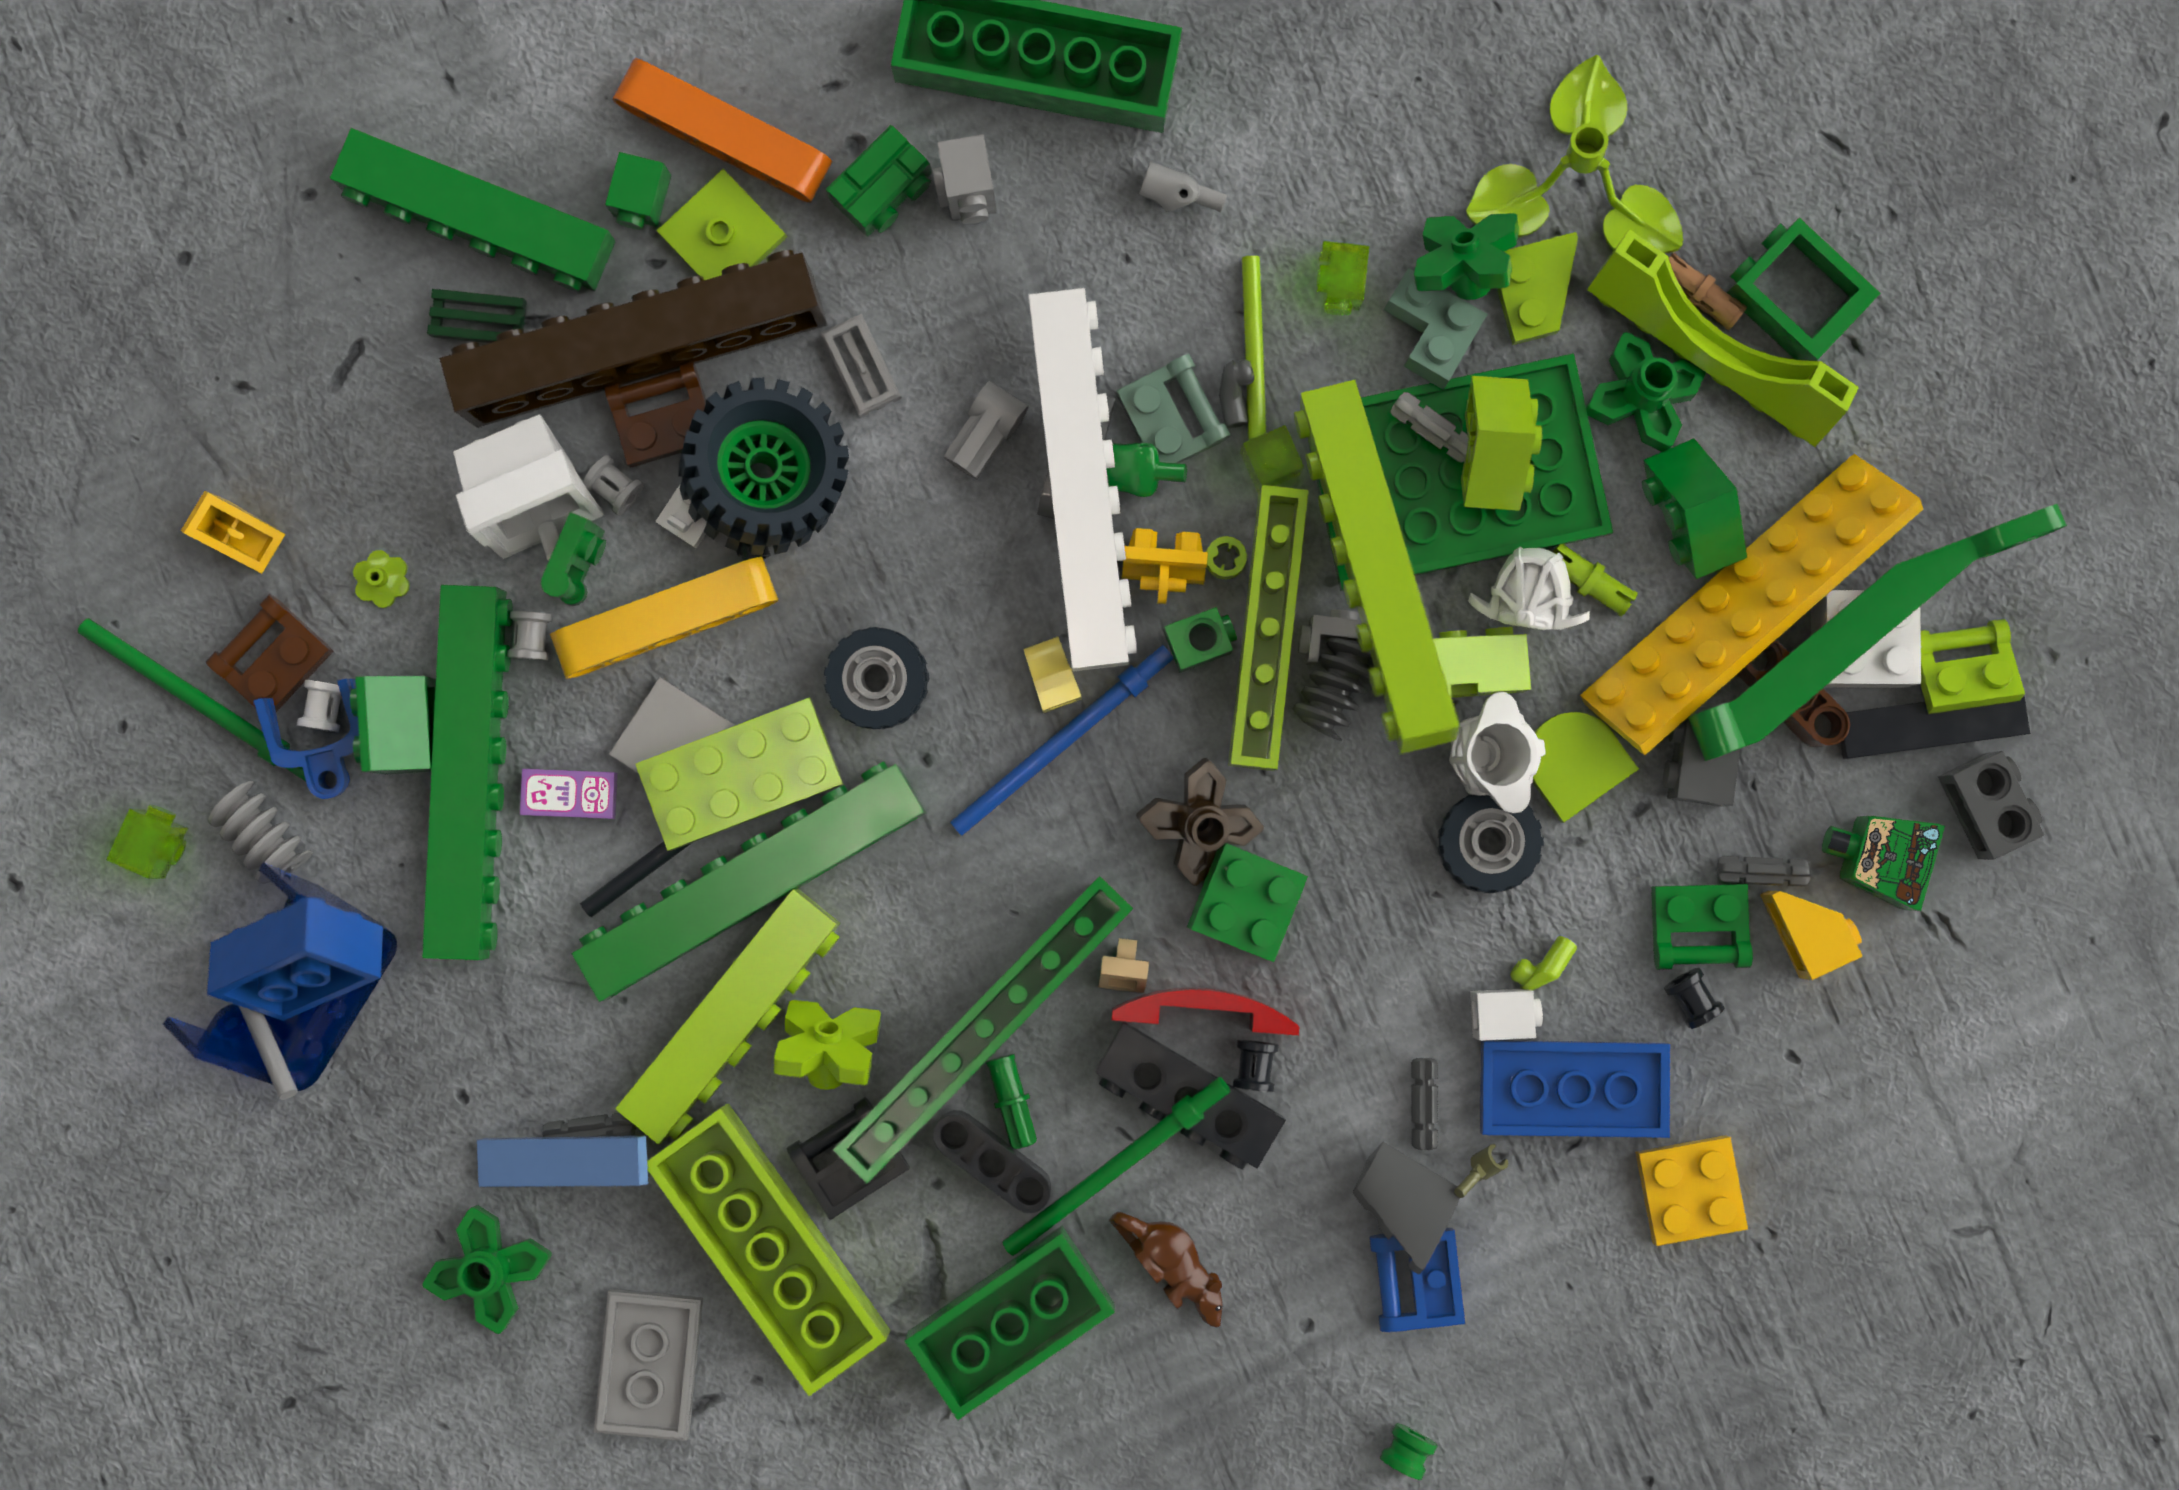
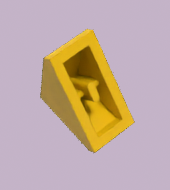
(233, 531)

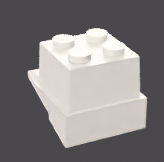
(520, 489)

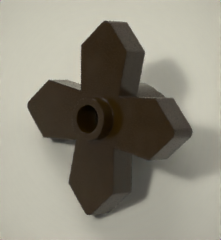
(1202, 800)

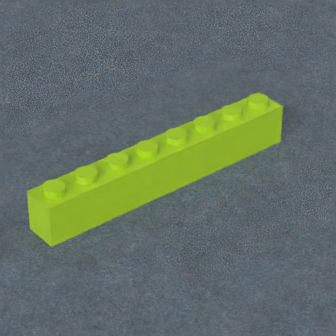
(1377, 568)

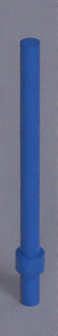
(1131, 682)

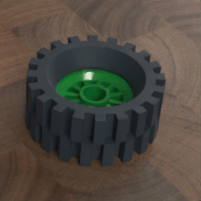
(790, 426)

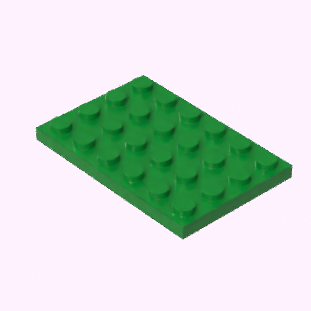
(1427, 487)

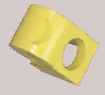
(1052, 675)

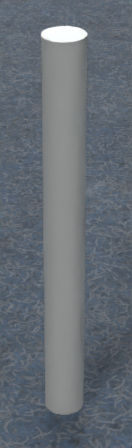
(268, 1048)

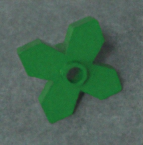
(1467, 258)
(1645, 390)
(482, 1245)

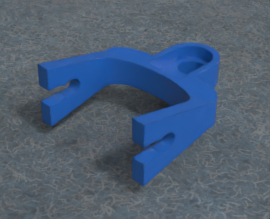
(318, 761)

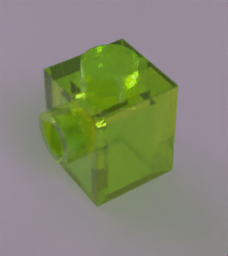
(148, 842)

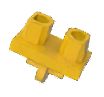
(1164, 568)

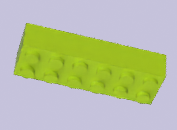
(768, 1249)

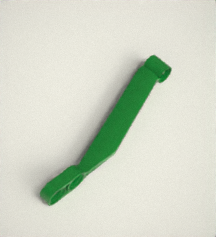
(1853, 634)

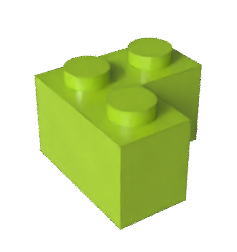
(1500, 443)

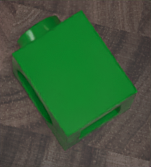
(1185, 654)

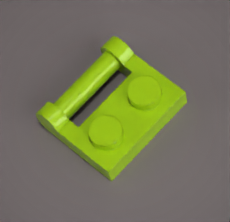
(1970, 680)

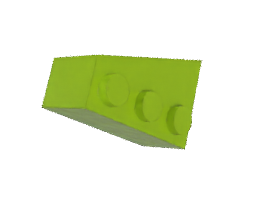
(1484, 662)

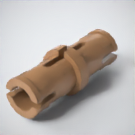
(1706, 294)

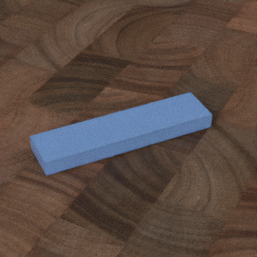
(562, 1161)

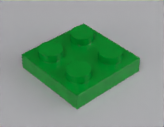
(1247, 901)

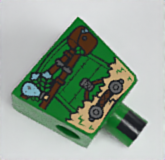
(1887, 857)

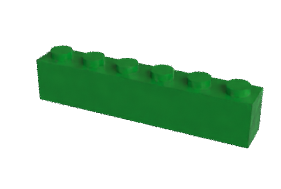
(472, 210)

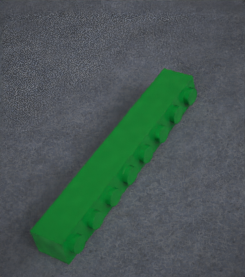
(466, 773)
(748, 882)
(983, 1029)

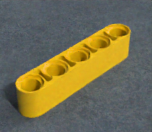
(664, 617)

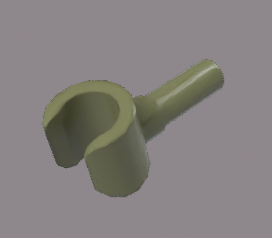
(1482, 1168)

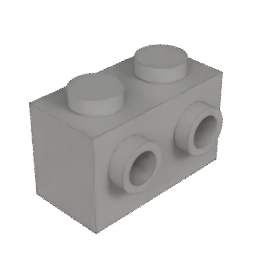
(965, 179)

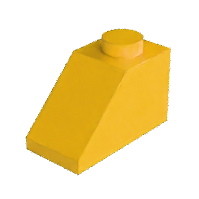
(1812, 935)

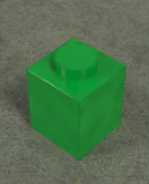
(637, 191)

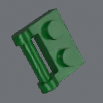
(574, 552)
(1701, 910)

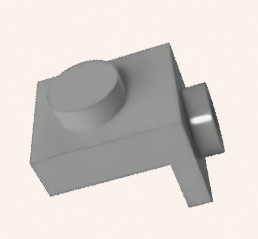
(1337, 625)

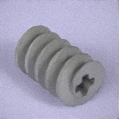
(255, 833)

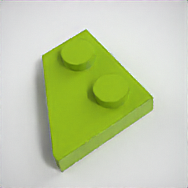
(1538, 287)

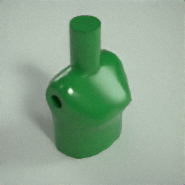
(1139, 469)

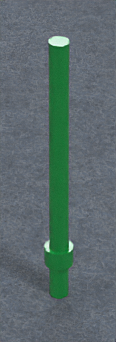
(181, 690)
(1185, 1115)

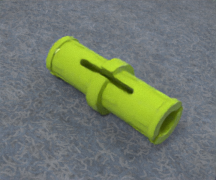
(1594, 581)

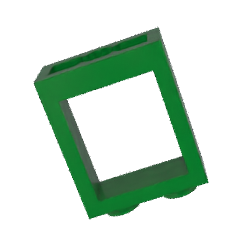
(1774, 320)

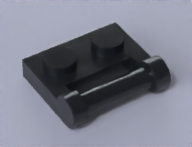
(837, 1184)

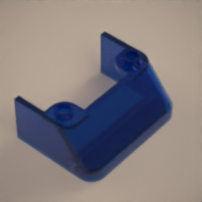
(305, 1039)

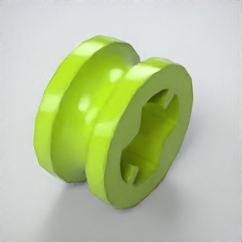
(1238, 563)

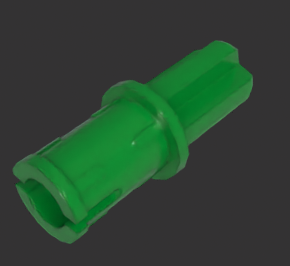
(1012, 1101)

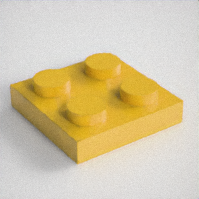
(1691, 1190)

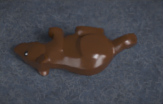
(1171, 1255)

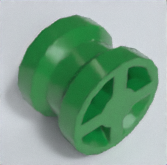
(1408, 1451)

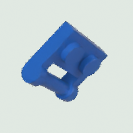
(1435, 1290)

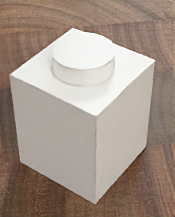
(1505, 1014)

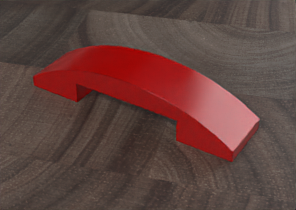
(1147, 1008)

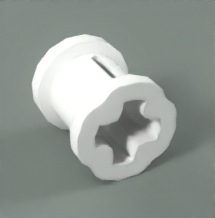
(321, 706)

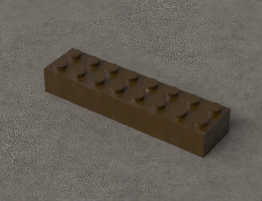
(633, 339)

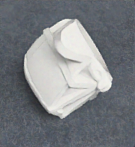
(1531, 592)
(1497, 753)

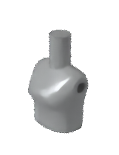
(1169, 185)

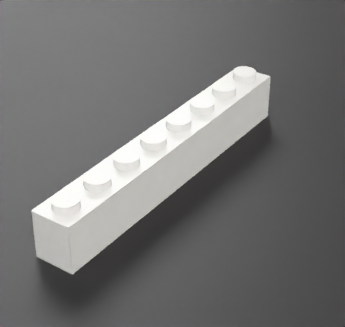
(1079, 479)

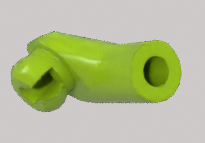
(1547, 970)

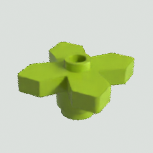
(827, 1048)

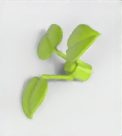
(1589, 109)

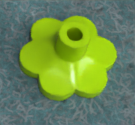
(391, 579)

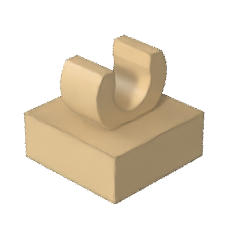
(1124, 971)

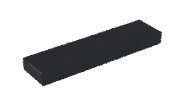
(1912, 728)

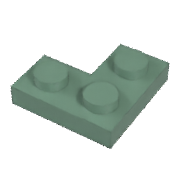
(1446, 327)

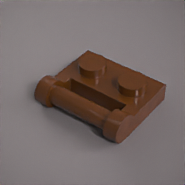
(661, 430)
(281, 666)

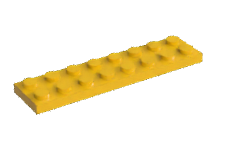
(1751, 603)

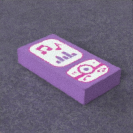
(568, 793)

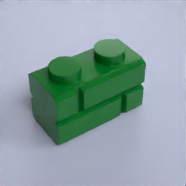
(880, 182)

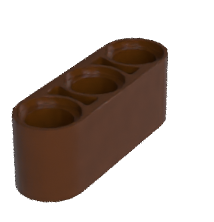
(1803, 720)

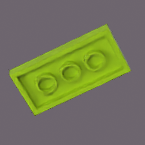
(739, 774)

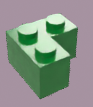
(1697, 506)

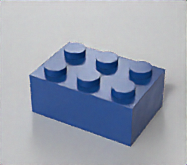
(295, 959)

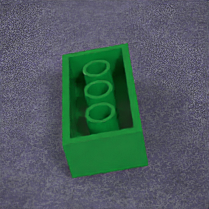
(1009, 1323)

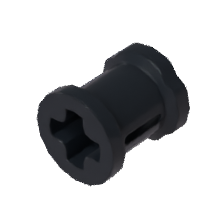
(1694, 998)
(1261, 1079)

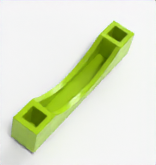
(1795, 393)

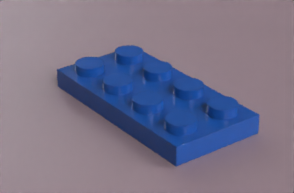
(1575, 1088)

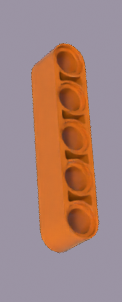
(722, 130)

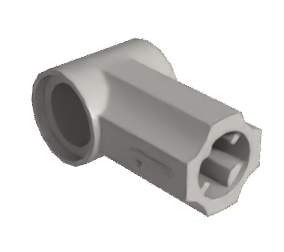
(991, 420)

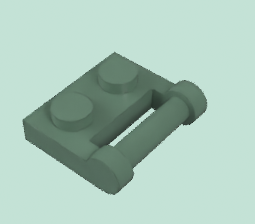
(1158, 419)

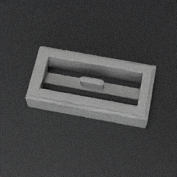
(877, 401)

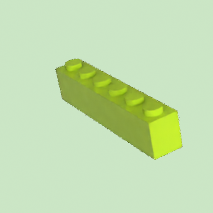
(1268, 628)
(728, 1016)

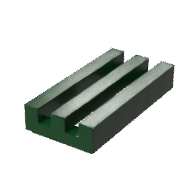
(439, 313)

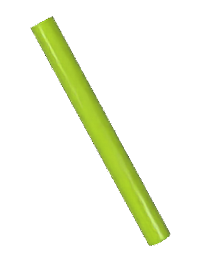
(1254, 345)

